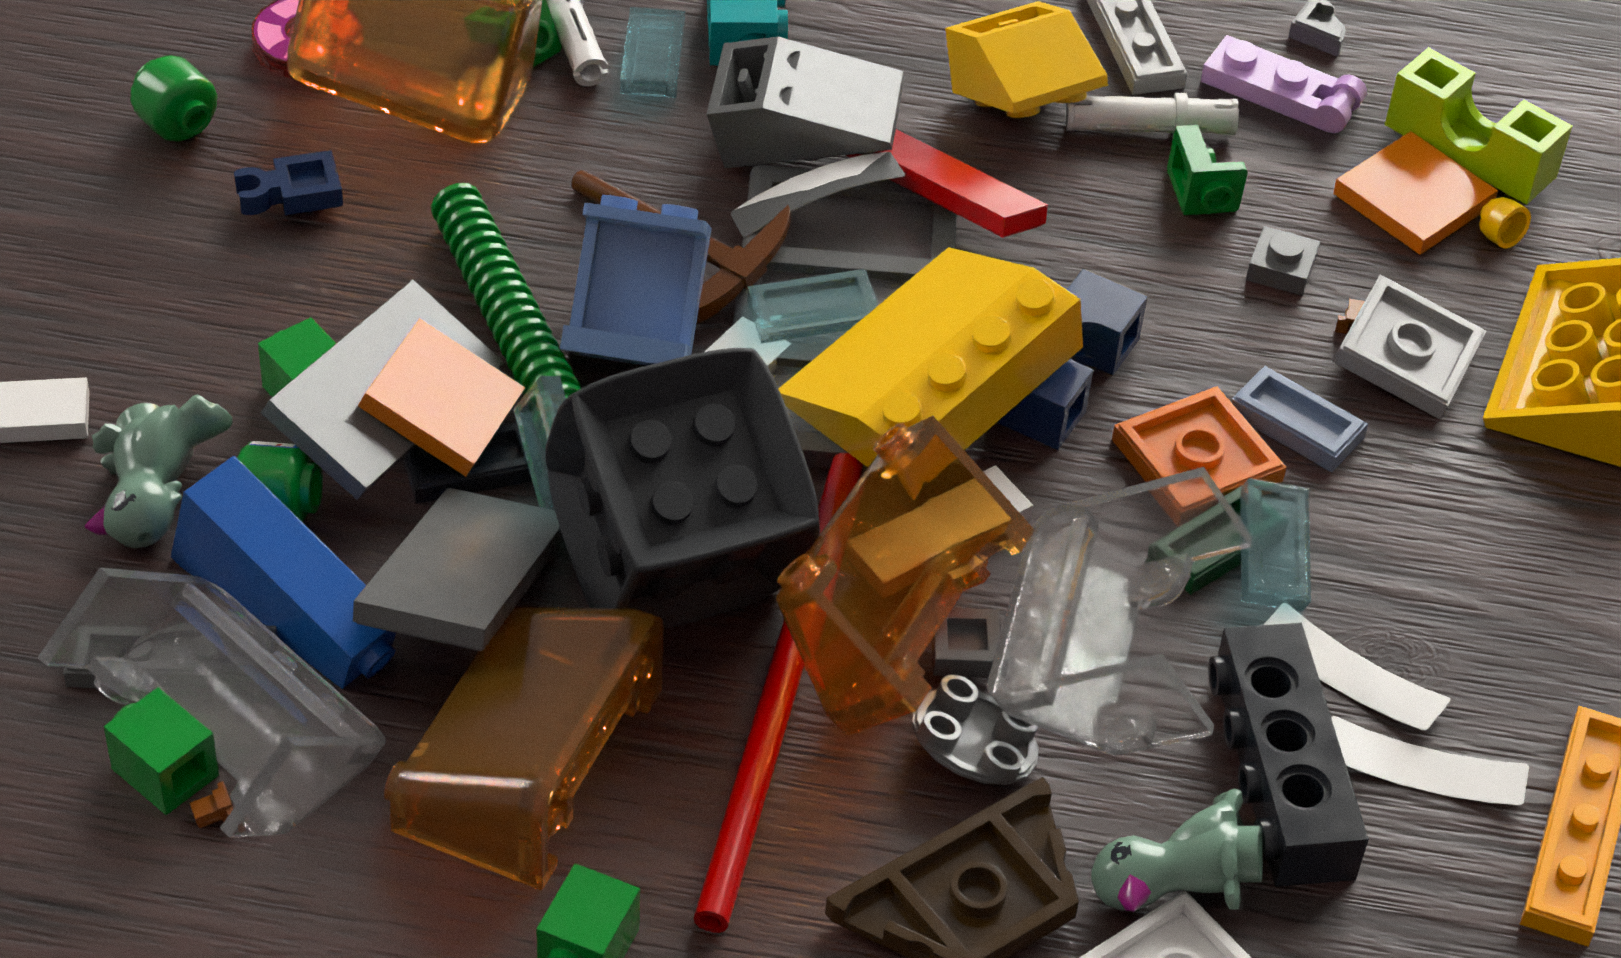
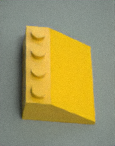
(947, 344)
(1565, 362)

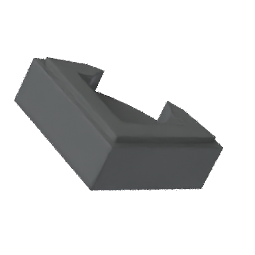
(1318, 27)

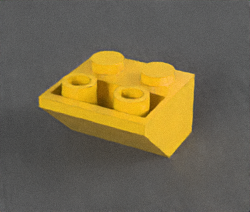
(1023, 59)

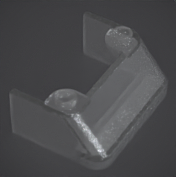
(1078, 608)
(270, 712)

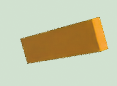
(1579, 832)

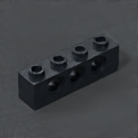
(1288, 754)

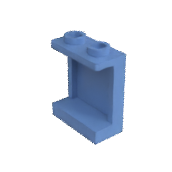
(637, 283)

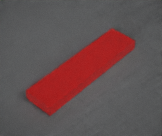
(964, 189)

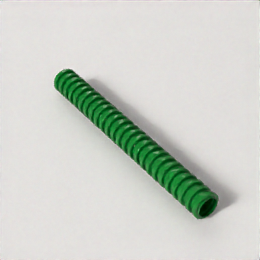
(499, 288)

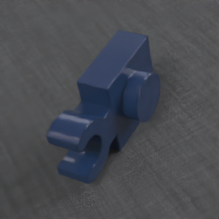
(297, 182)

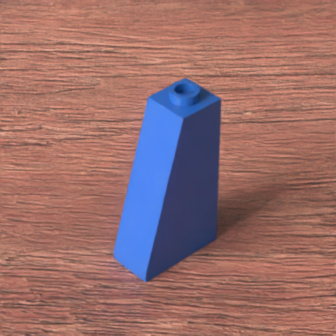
(279, 571)

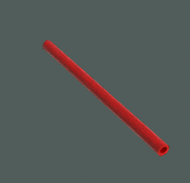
(763, 743)

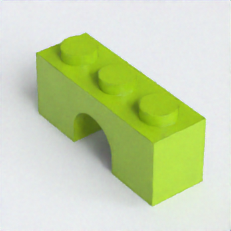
(1513, 155)

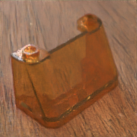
(420, 60)
(892, 572)
(523, 735)

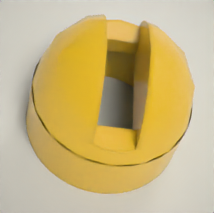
(1504, 221)

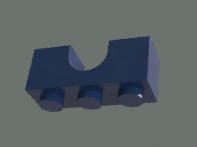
(1110, 330)

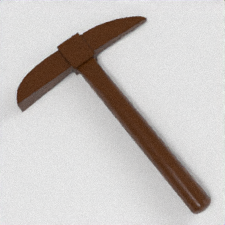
(737, 265)

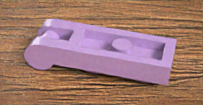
(1283, 85)

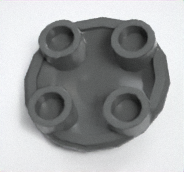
(974, 735)

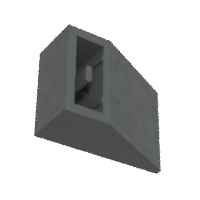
(800, 103)

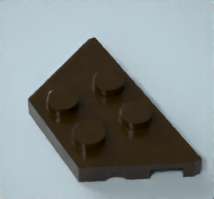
(972, 888)

